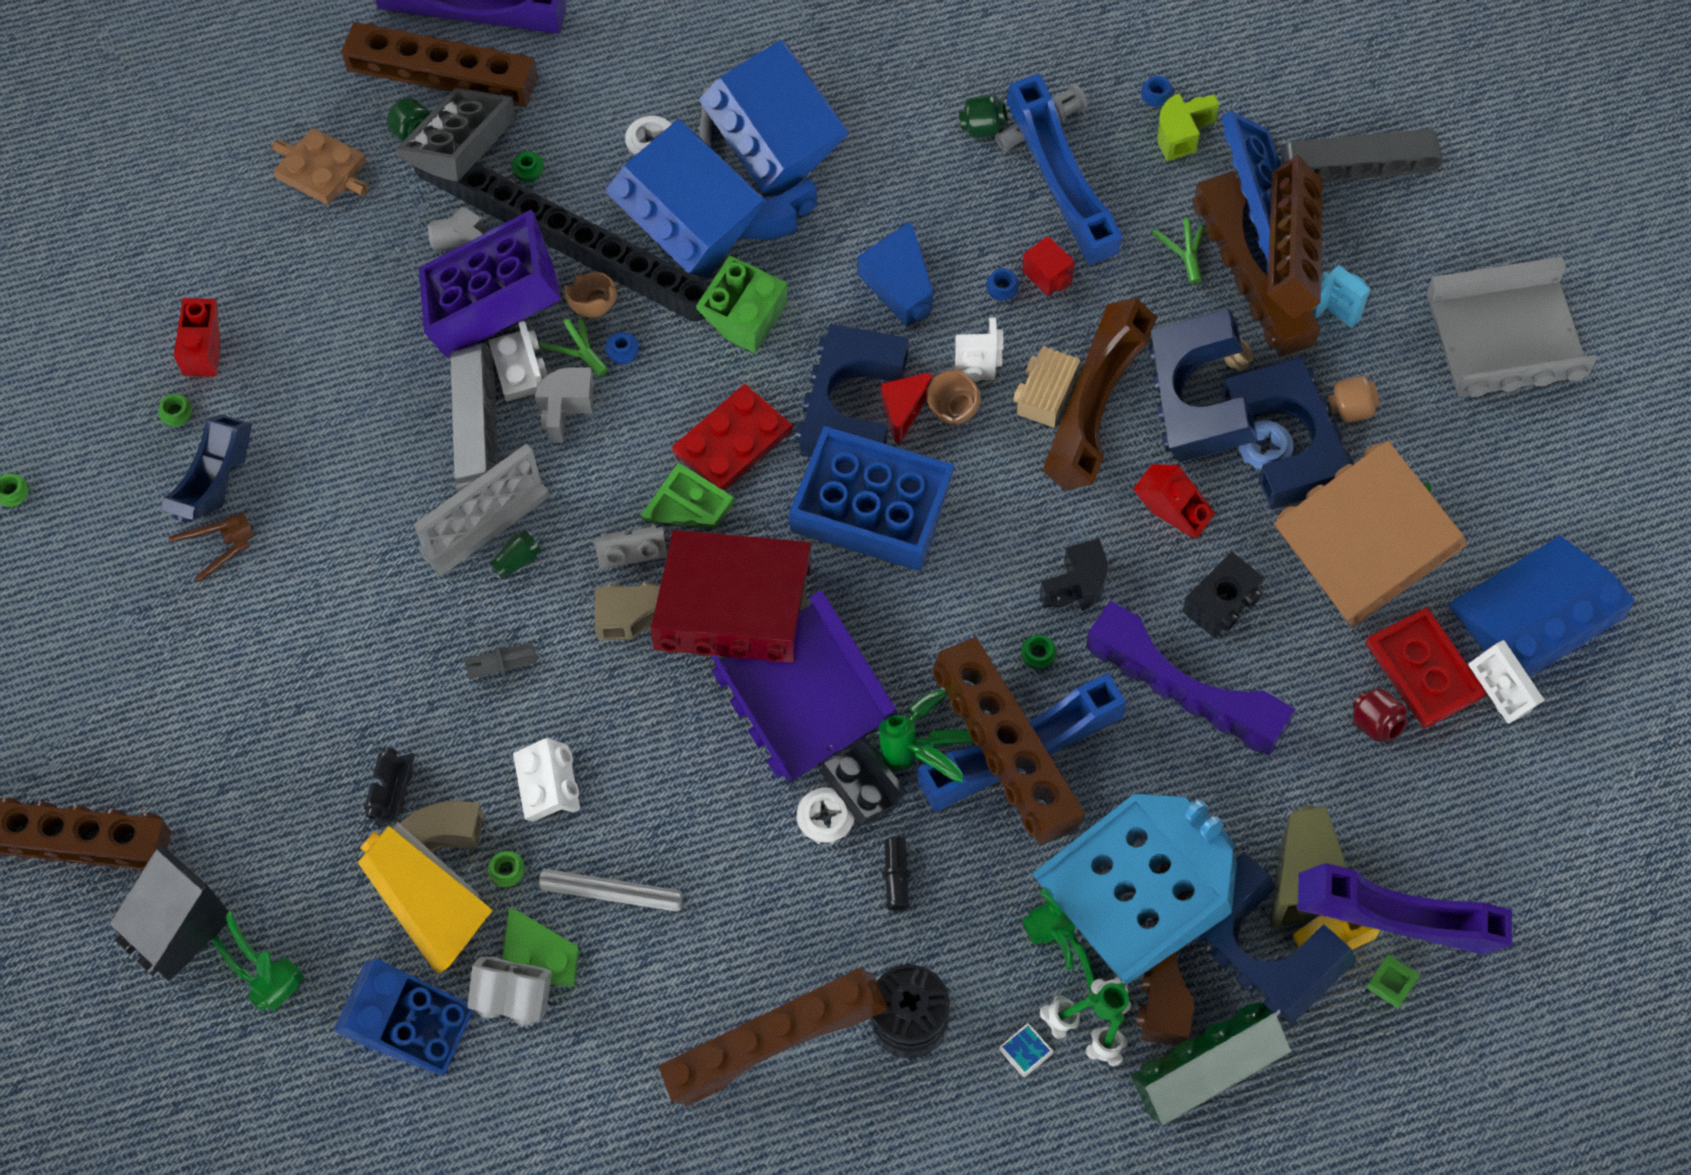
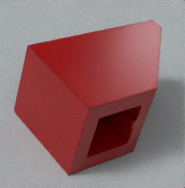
(198, 337)
(1174, 498)

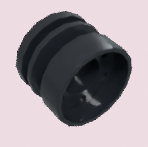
(908, 1032)

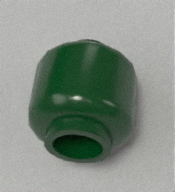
(983, 116)
(406, 117)

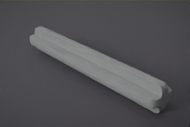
(611, 890)

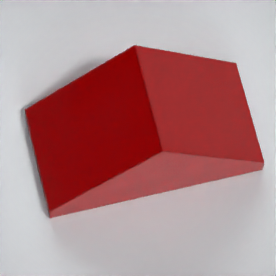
(903, 402)

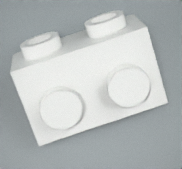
(980, 353)
(546, 779)

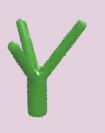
(1189, 256)
(585, 351)

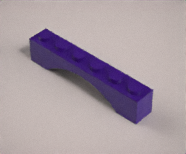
(522, 14)
(1251, 715)
(1354, 899)

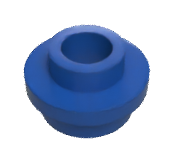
(1156, 84)
(1002, 277)
(623, 355)

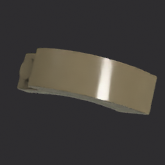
(447, 825)

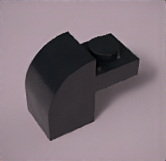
(1085, 577)

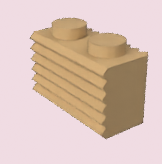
(1047, 386)

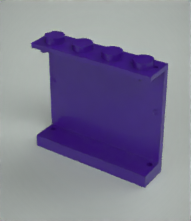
(811, 705)

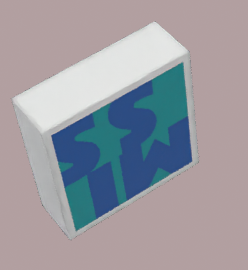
(1026, 1050)

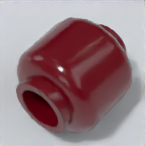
(1379, 715)

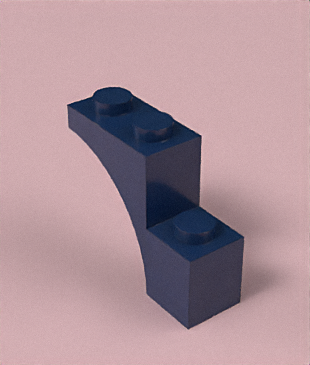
(205, 483)

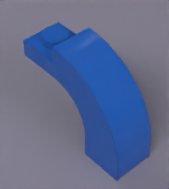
(780, 212)

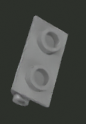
(623, 549)

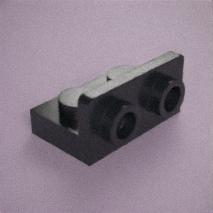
(863, 782)

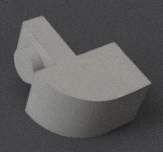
(562, 393)

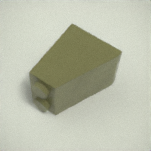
(1305, 843)

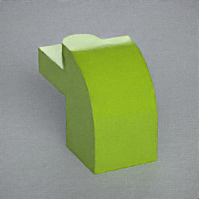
(1180, 123)

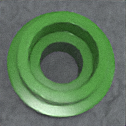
(171, 403)
(10, 482)
(504, 859)

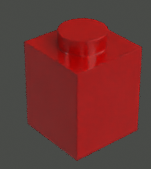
(1048, 266)

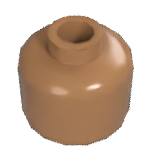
(1354, 399)

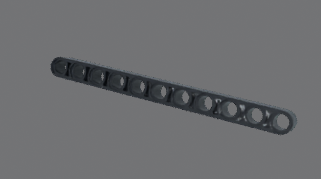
(575, 231)

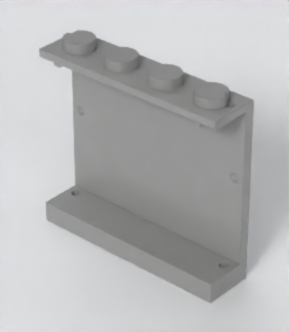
(1507, 327)

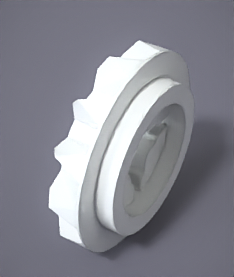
(635, 134)
(810, 808)

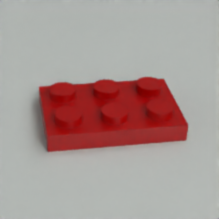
(732, 438)
(1425, 668)

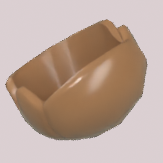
(591, 294)
(953, 397)

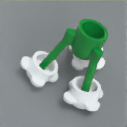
(1109, 1003)

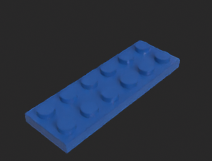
(1254, 160)

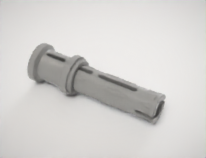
(1065, 105)

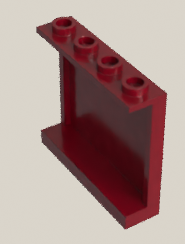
(731, 596)

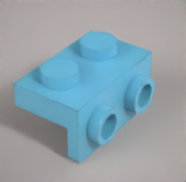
(1342, 295)

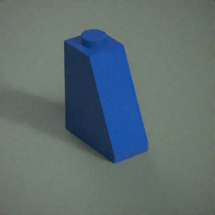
(898, 275)

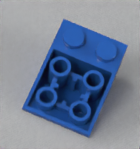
(403, 1017)

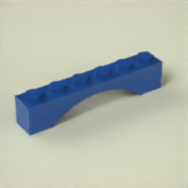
(1083, 211)
(1070, 720)

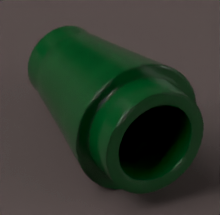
(516, 554)

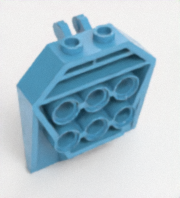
(1177, 836)

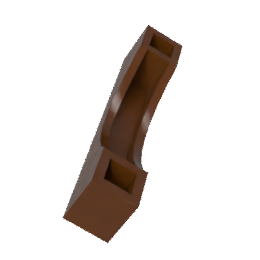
(1222, 208)
(1077, 447)
(1169, 1003)
(819, 1012)

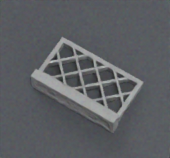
(481, 522)

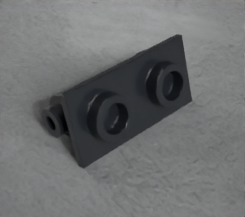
(386, 801)

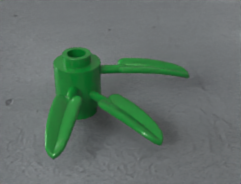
(900, 744)
(1050, 924)
(274, 981)

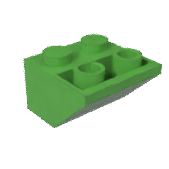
(743, 303)

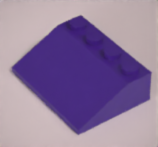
(487, 284)

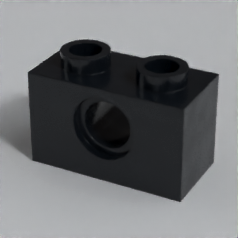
(1229, 577)

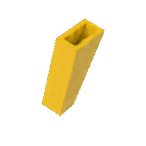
(423, 897)

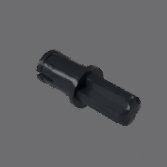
(896, 874)

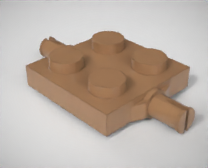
(320, 166)

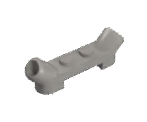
(456, 231)

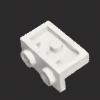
(517, 363)
(1506, 682)

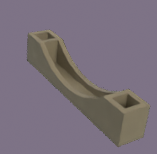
(629, 611)

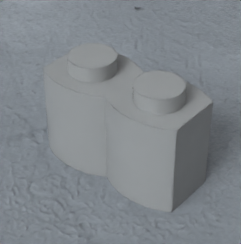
(509, 990)

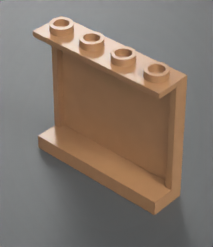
(1370, 533)

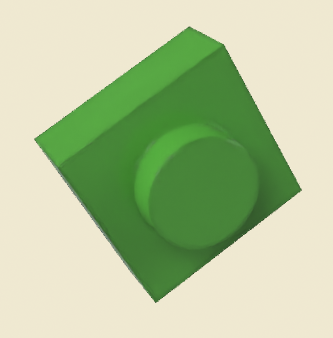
(1393, 981)

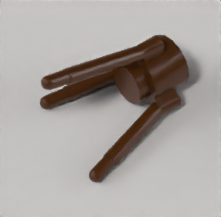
(233, 529)

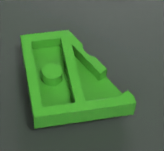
(688, 501)
(536, 945)

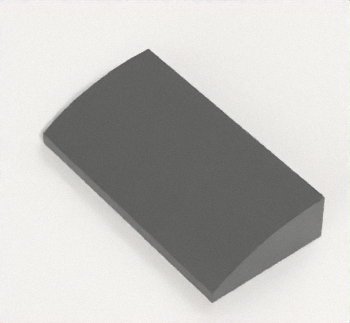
(457, 133)

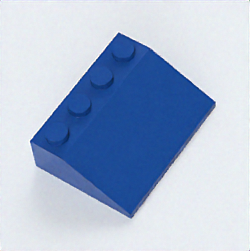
(774, 118)
(686, 198)
(871, 498)
(1544, 605)

